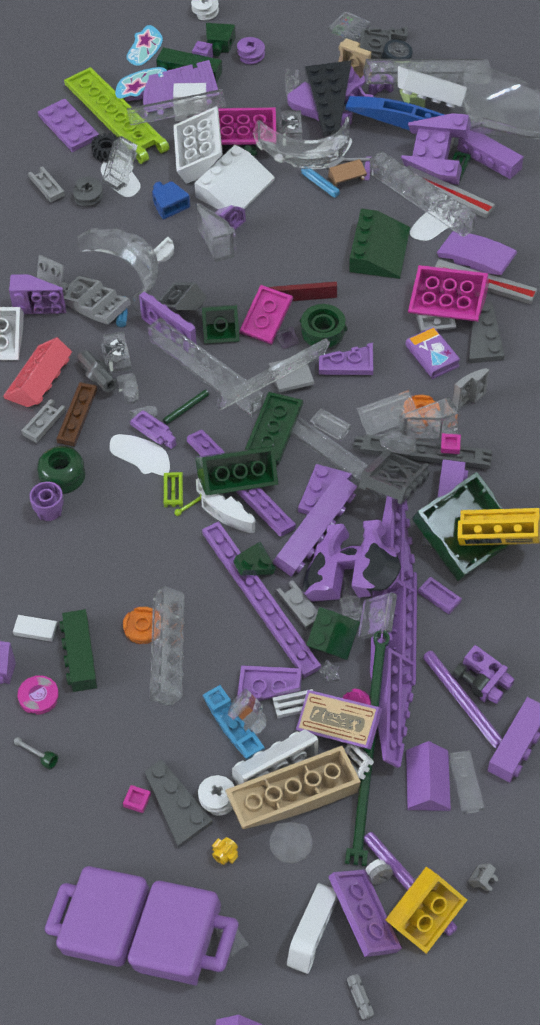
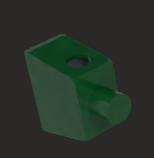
(221, 37)

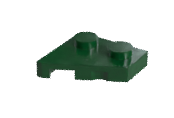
(254, 561)

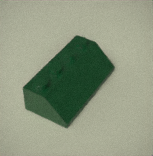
(237, 470)

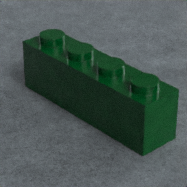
(174, 59)
(79, 651)

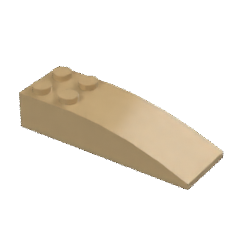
(294, 789)

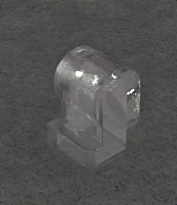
(128, 384)

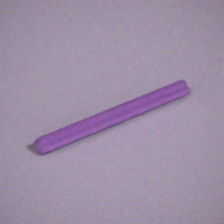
(463, 699)
(398, 870)

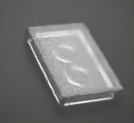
(385, 413)

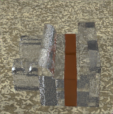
(249, 710)

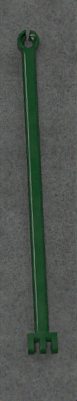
(364, 788)

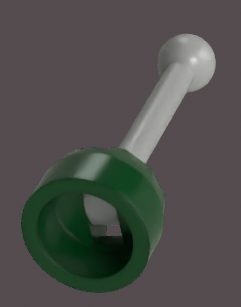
(47, 759)

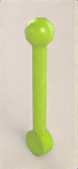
(178, 512)

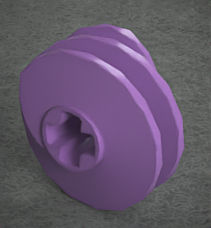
(251, 50)

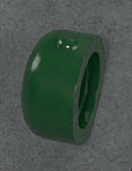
(325, 317)
(68, 478)

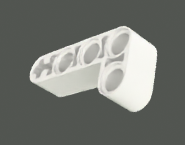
(311, 928)

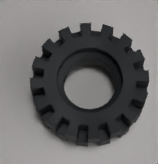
(101, 142)

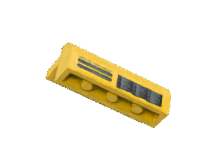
(499, 526)

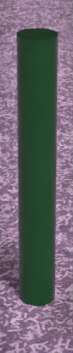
(185, 407)

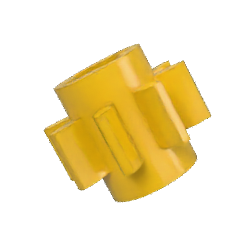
(225, 851)

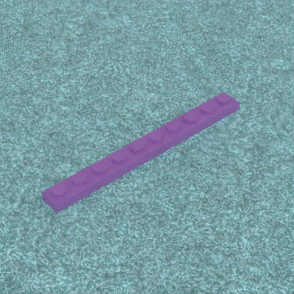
(262, 602)

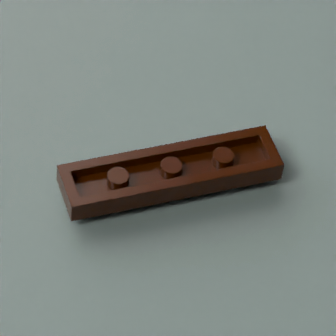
(77, 414)

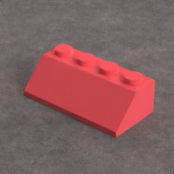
(38, 373)

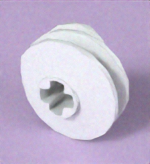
(205, 8)
(213, 795)

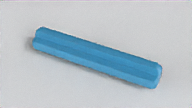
(321, 182)

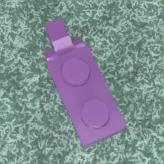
(153, 429)

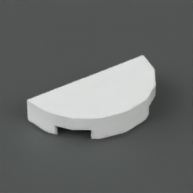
(164, 250)

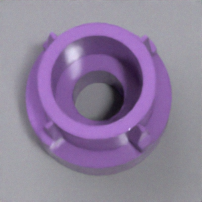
(47, 500)

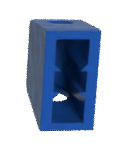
(169, 199)

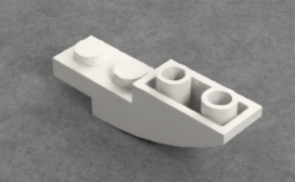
(227, 510)

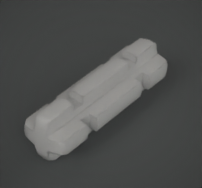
(360, 996)

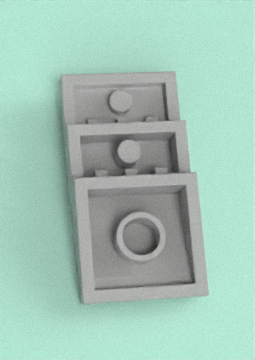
(94, 300)

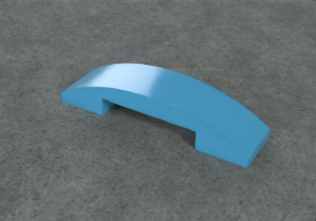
(219, 704)

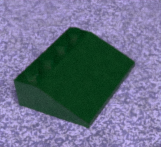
(378, 245)

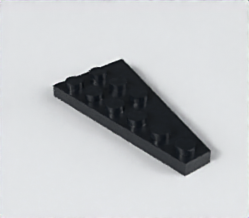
(329, 90)

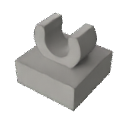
(482, 875)

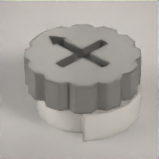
(379, 872)

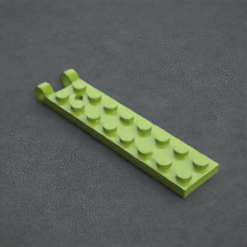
(113, 112)

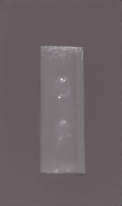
(466, 781)

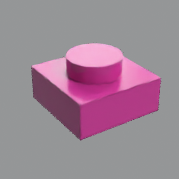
(450, 443)
(136, 799)

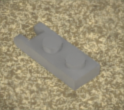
(47, 185)
(42, 421)
(298, 605)

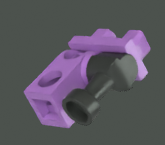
(489, 676)

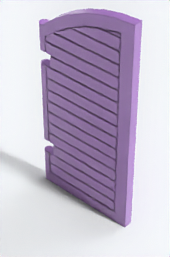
(162, 88)

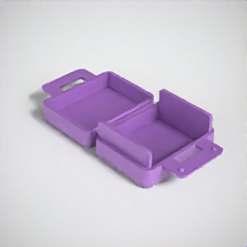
(157, 931)

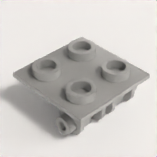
(51, 272)

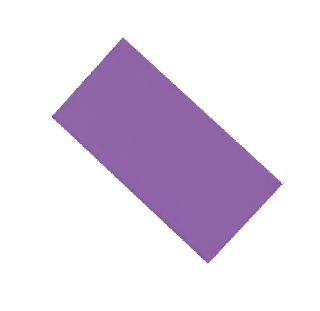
(439, 595)

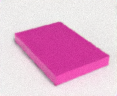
(266, 314)

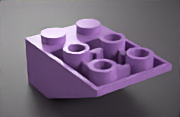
(36, 295)

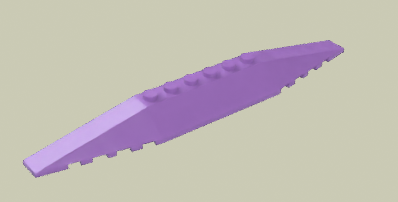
(400, 654)

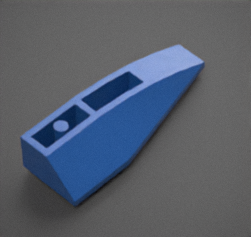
(389, 111)

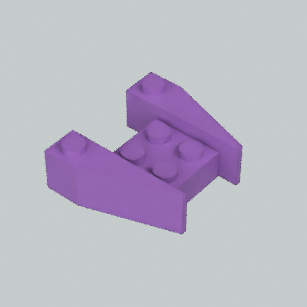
(434, 143)

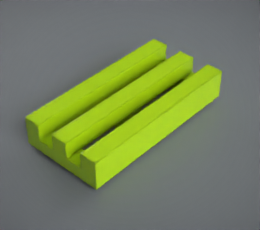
(173, 502)

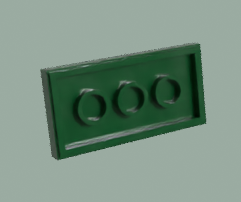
(275, 423)

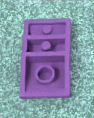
(477, 252)

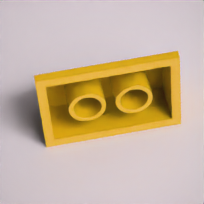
(426, 909)

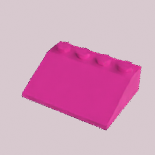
(239, 123)
(449, 293)

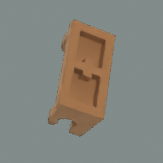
(346, 172)

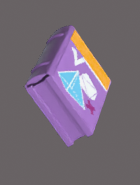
(432, 352)

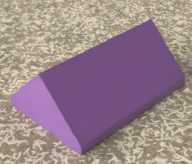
(428, 778)

